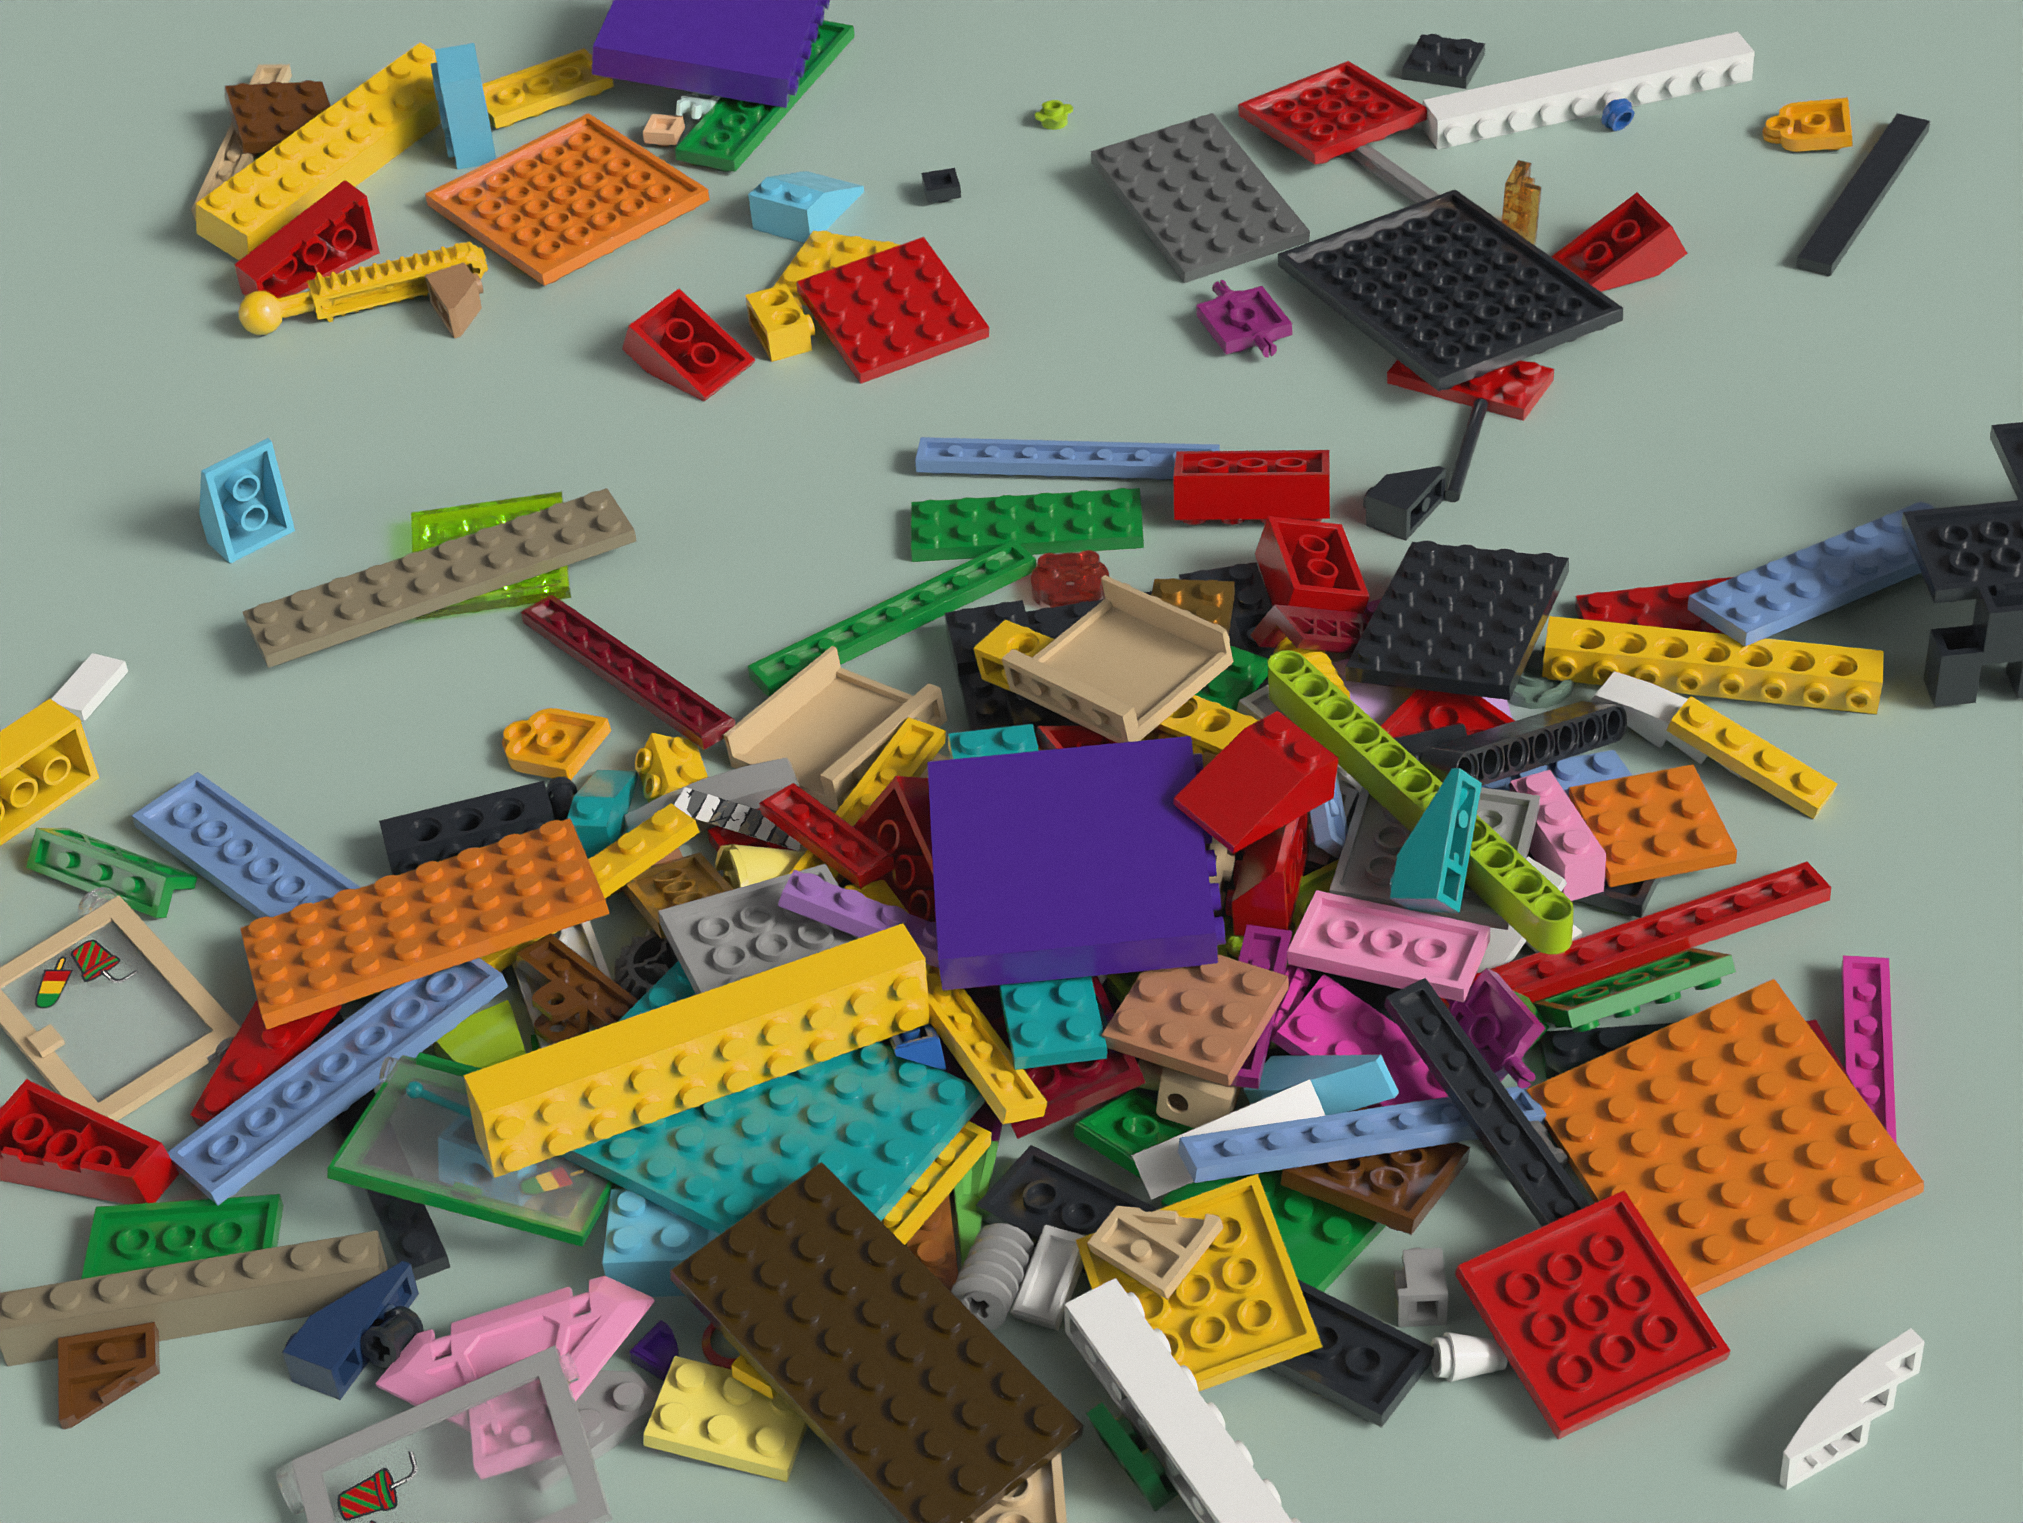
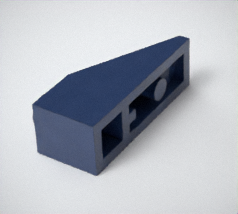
(327, 1347)

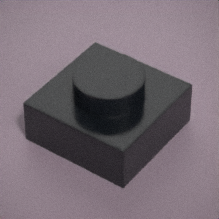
(941, 185)

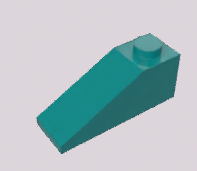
(601, 807)
(1436, 854)

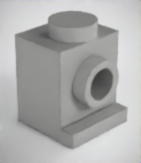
(1421, 1288)

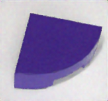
(656, 1350)

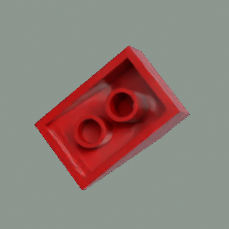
(1623, 247)
(685, 347)
(1260, 783)

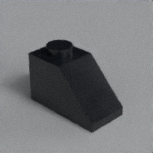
(1404, 500)

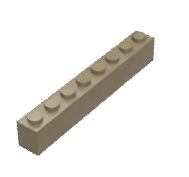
(190, 1295)

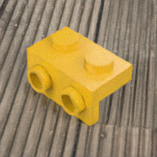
(668, 765)

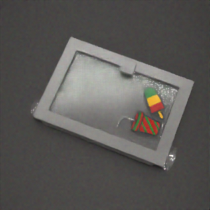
(473, 1455)

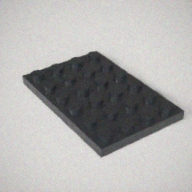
(1458, 620)

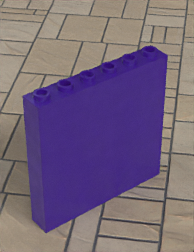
(711, 46)
(1070, 864)

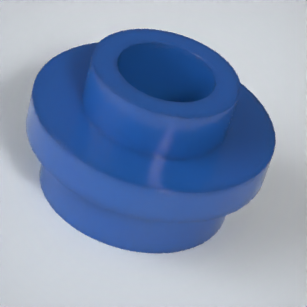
(1617, 114)

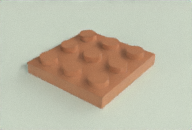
(1197, 1017)

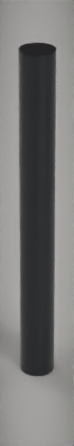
(1466, 450)

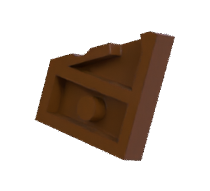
(103, 1368)

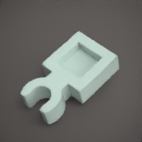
(696, 104)

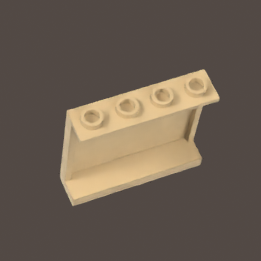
(1123, 664)
(829, 726)

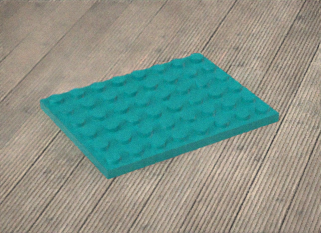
(859, 1113)

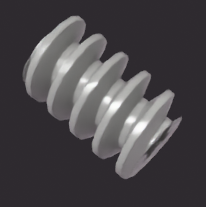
(994, 1272)

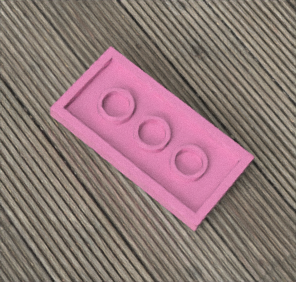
(1388, 945)

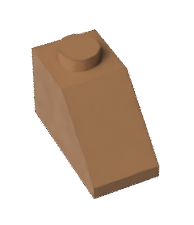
(455, 296)

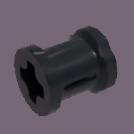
(385, 1342)

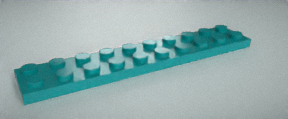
(1048, 1018)

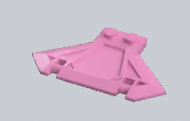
(516, 1332)

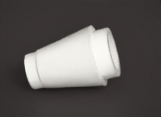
(1465, 1356)

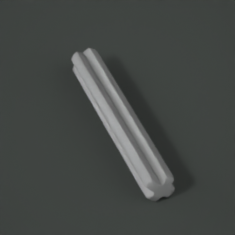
(1392, 174)

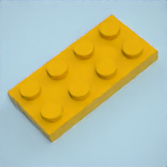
(542, 88)

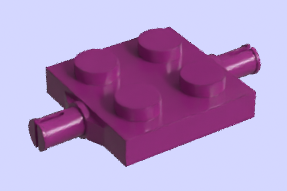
(1244, 319)
(1498, 1026)

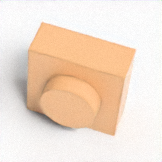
(663, 129)

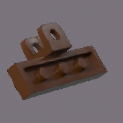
(576, 991)

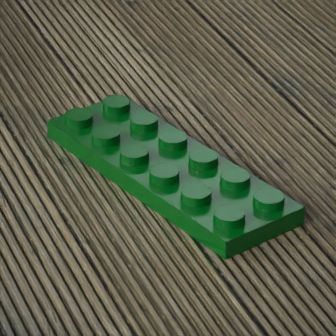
(1036, 521)

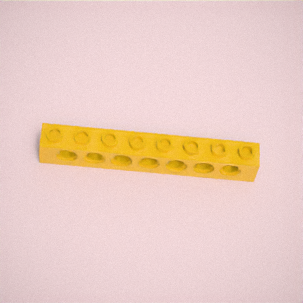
(1715, 664)
(1205, 721)

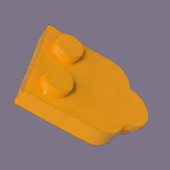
(1811, 126)
(553, 742)

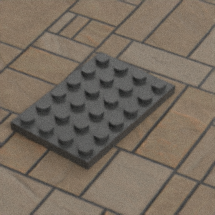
(1199, 197)

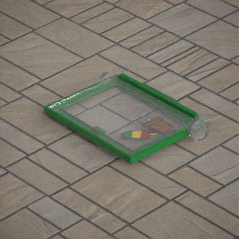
(434, 1159)

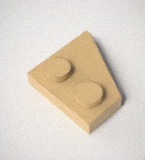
(1154, 1245)

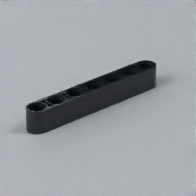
(1529, 742)

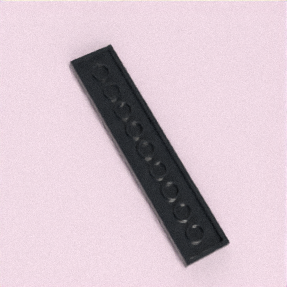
(1361, 1359)

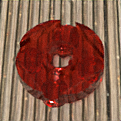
(1056, 570)

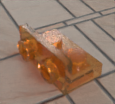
(1522, 202)

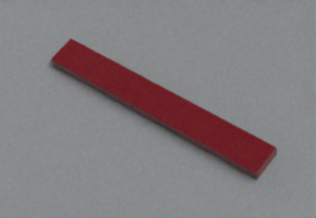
(628, 671)

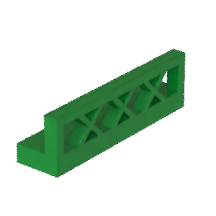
(97, 864)

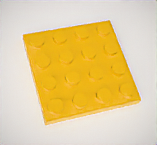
(1239, 1299)

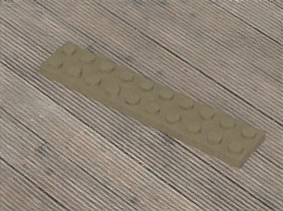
(438, 577)

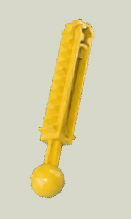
(357, 288)

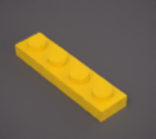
(1751, 757)

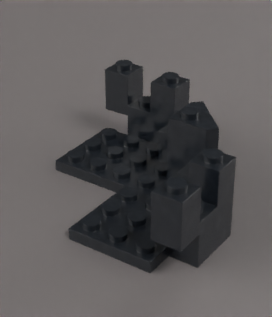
(1976, 556)

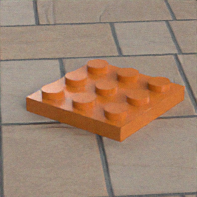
(1654, 825)

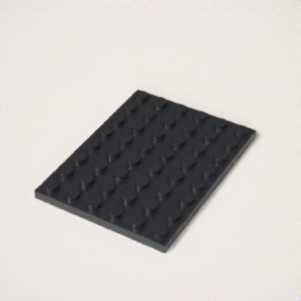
(1449, 289)

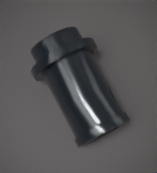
(561, 794)

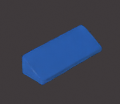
(919, 1046)

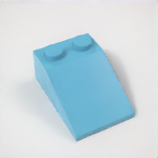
(800, 203)
(244, 502)

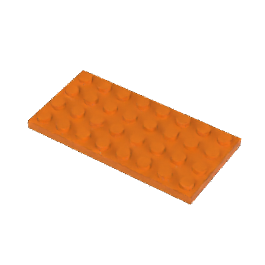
(421, 922)

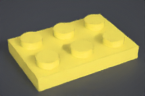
(723, 1421)

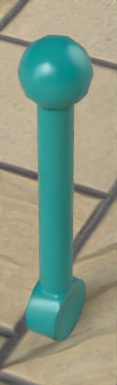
(415, 1090)

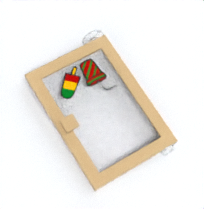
(110, 1010)

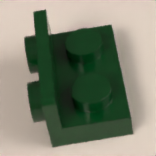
(1133, 1456)

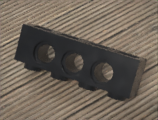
(461, 825)

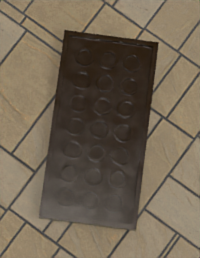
(876, 1354)

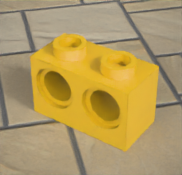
(779, 322)

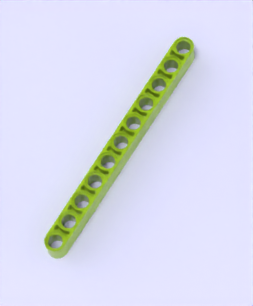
(1406, 789)

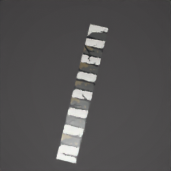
(733, 817)

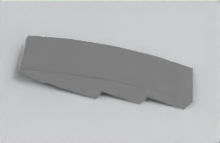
(742, 785)

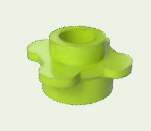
(1054, 114)

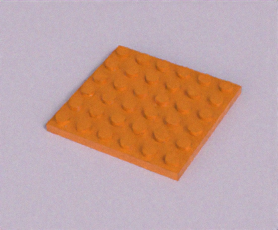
(567, 198)
(1728, 1137)

